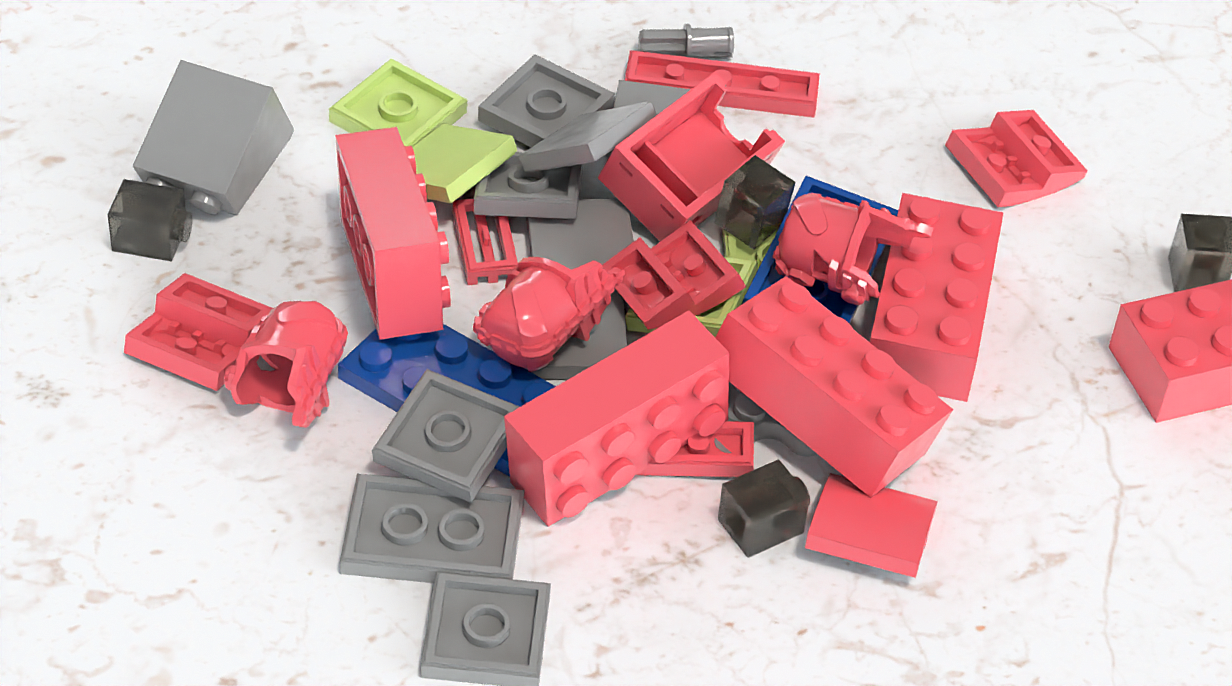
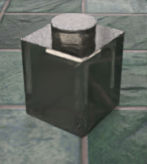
(754, 202)
(148, 220)
(1201, 251)
(764, 508)

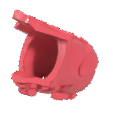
(838, 244)
(544, 309)
(303, 347)

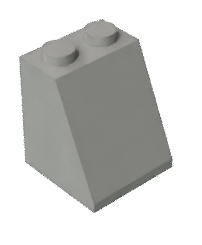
(213, 138)

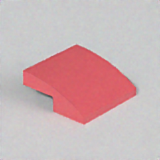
(1016, 158)
(674, 276)
(195, 330)
(874, 531)

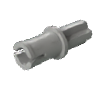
(688, 41)

